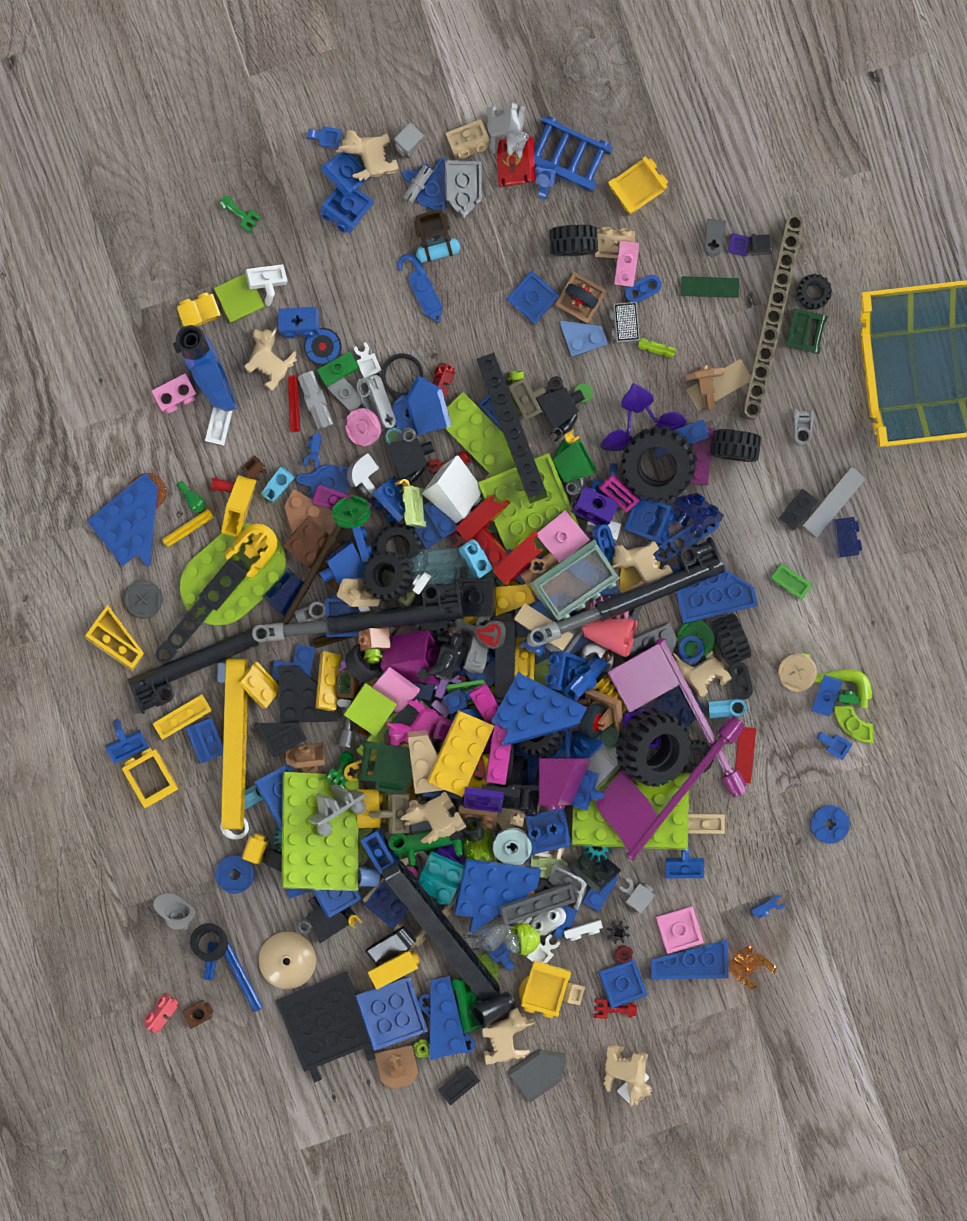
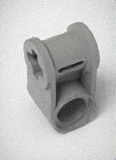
(802, 425)

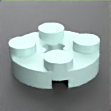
(519, 838)

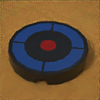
(323, 347)

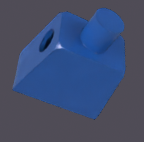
(343, 564)

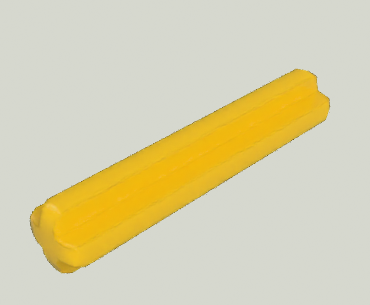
(187, 528)

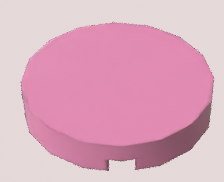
(363, 427)

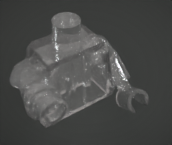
(491, 936)

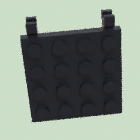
(325, 1023)

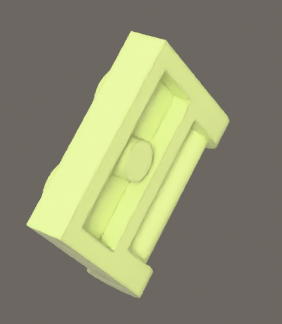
(414, 507)

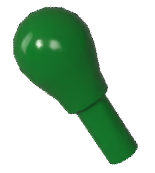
(193, 500)

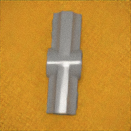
(315, 400)

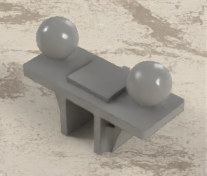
(330, 808)

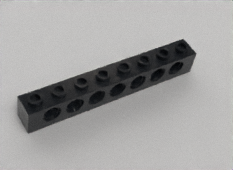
(512, 428)

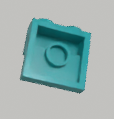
(441, 877)

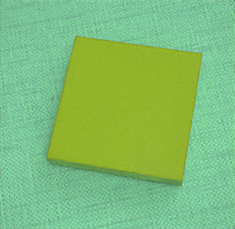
(238, 298)
(370, 709)

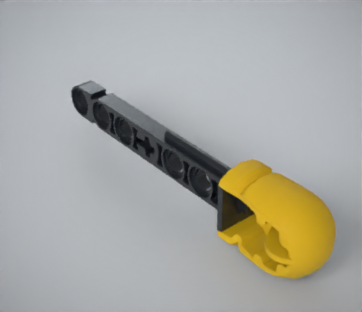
(235, 571)

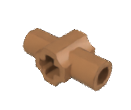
(531, 573)

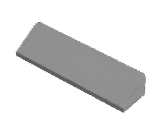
(833, 502)

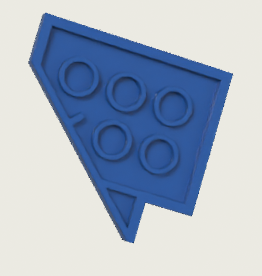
(129, 521)
(714, 596)
(535, 711)
(489, 885)

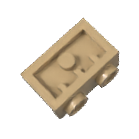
(468, 140)
(610, 239)
(355, 594)

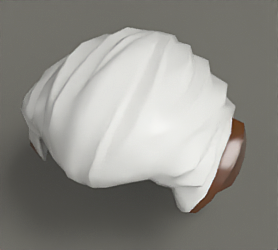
(594, 648)

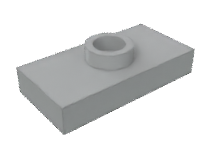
(346, 394)

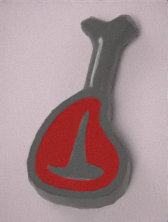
(490, 635)

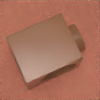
(374, 639)

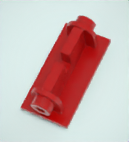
(442, 374)

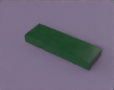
(710, 287)

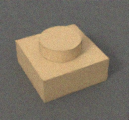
(573, 993)

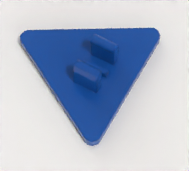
(583, 746)

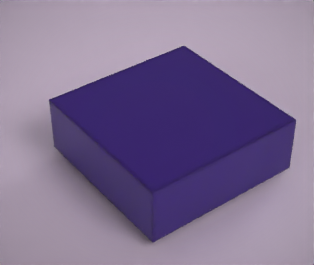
(738, 244)

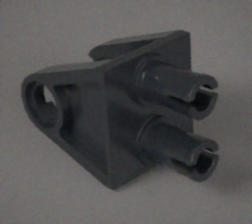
(528, 793)

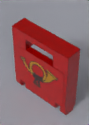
(515, 170)

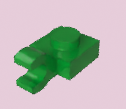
(848, 697)

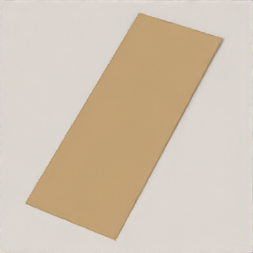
(733, 378)

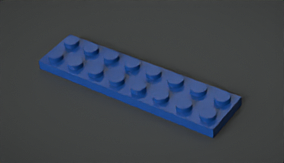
(271, 791)

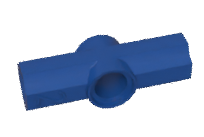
(585, 678)

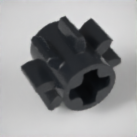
(613, 931)

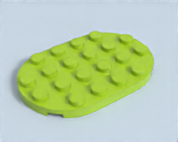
(246, 595)

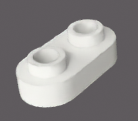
(547, 922)

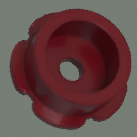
(623, 949)

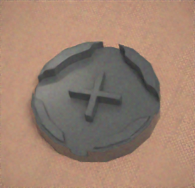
(143, 599)

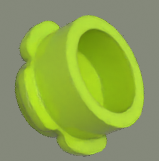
(515, 376)
(372, 655)
(417, 1047)

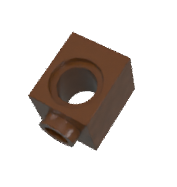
(190, 1017)

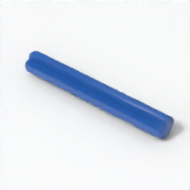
(242, 979)

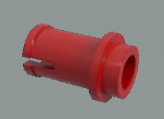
(222, 485)

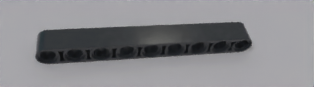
(506, 673)
(441, 930)

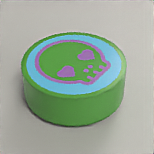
(393, 435)

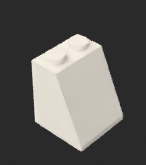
(454, 490)

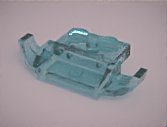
(440, 564)

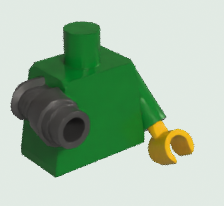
(573, 463)

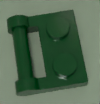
(800, 330)

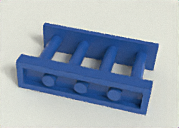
(569, 174)

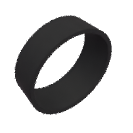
(391, 359)

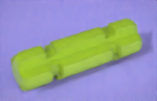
(656, 348)

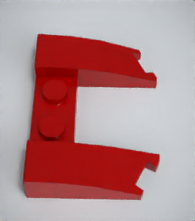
(505, 565)

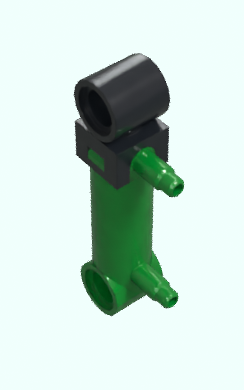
(413, 844)

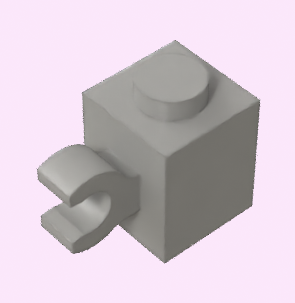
(639, 896)

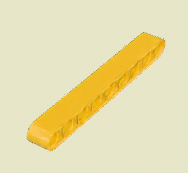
(234, 746)

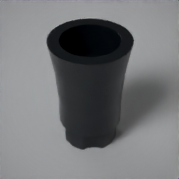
(492, 1009)

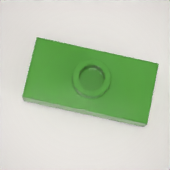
(791, 581)

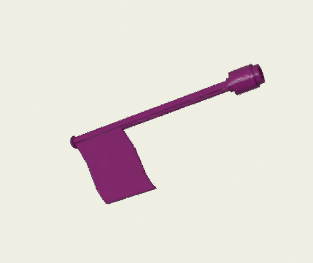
(631, 812)

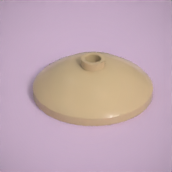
(291, 946)

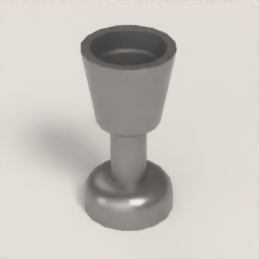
(346, 735)

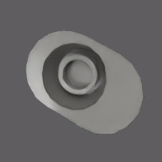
(174, 910)

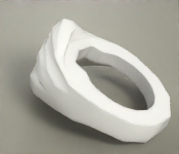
(230, 835)

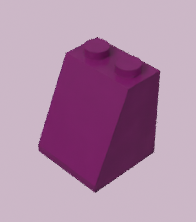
(410, 654)
(560, 780)

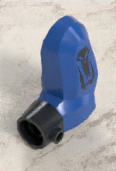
(205, 366)

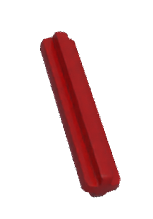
(293, 399)

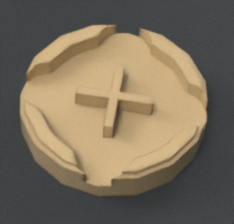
(797, 672)

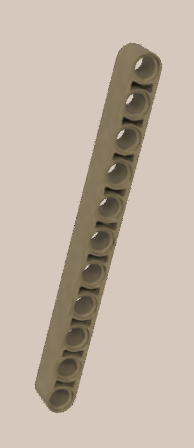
(778, 308)

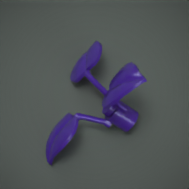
(636, 400)

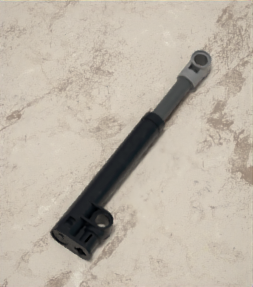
(701, 567)
(442, 607)
(150, 683)

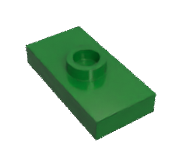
(338, 369)

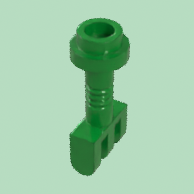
(226, 203)
(345, 759)

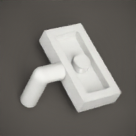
(266, 278)

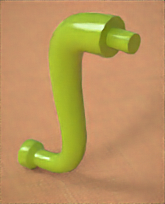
(861, 681)

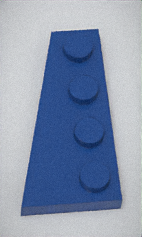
(697, 963)
(445, 1023)

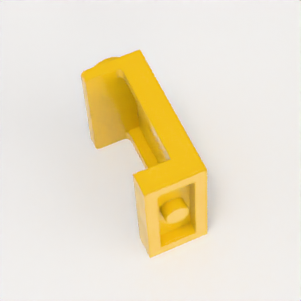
(638, 185)
(545, 989)

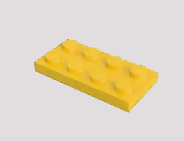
(460, 753)

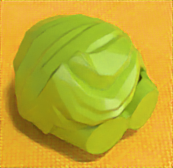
(528, 938)

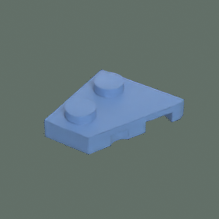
(582, 337)

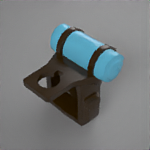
(434, 235)

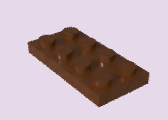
(307, 544)

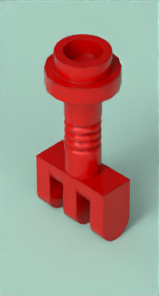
(463, 456)
(631, 1009)

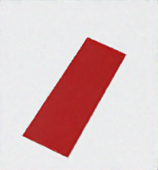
(745, 753)

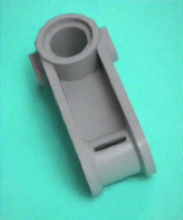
(375, 399)
(477, 652)

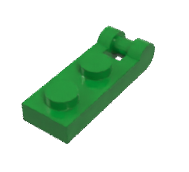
(465, 999)

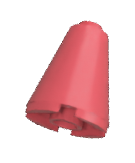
(612, 634)

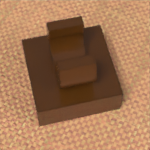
(253, 466)

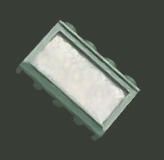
(574, 582)

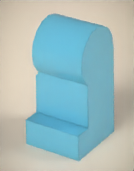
(278, 484)
(475, 559)

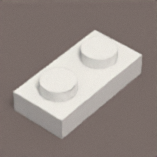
(218, 426)
(591, 928)

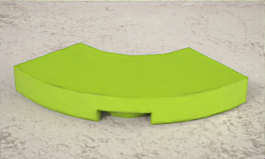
(853, 725)

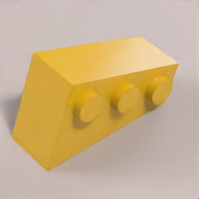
(113, 639)

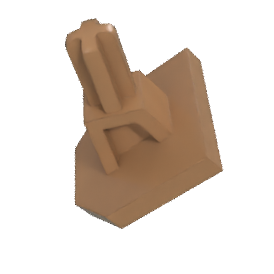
(705, 381)
(306, 757)
(397, 1066)

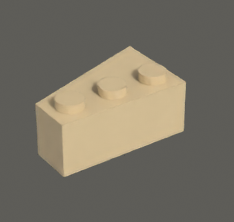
(422, 760)

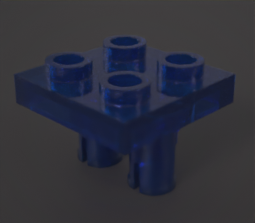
(698, 509)
(677, 706)
(386, 905)

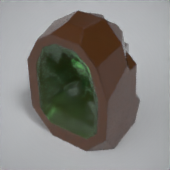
(346, 685)

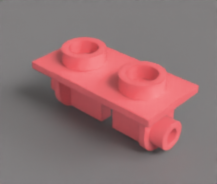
(165, 1005)

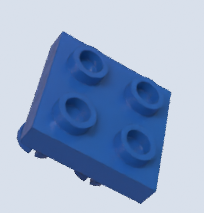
(392, 499)
(548, 831)

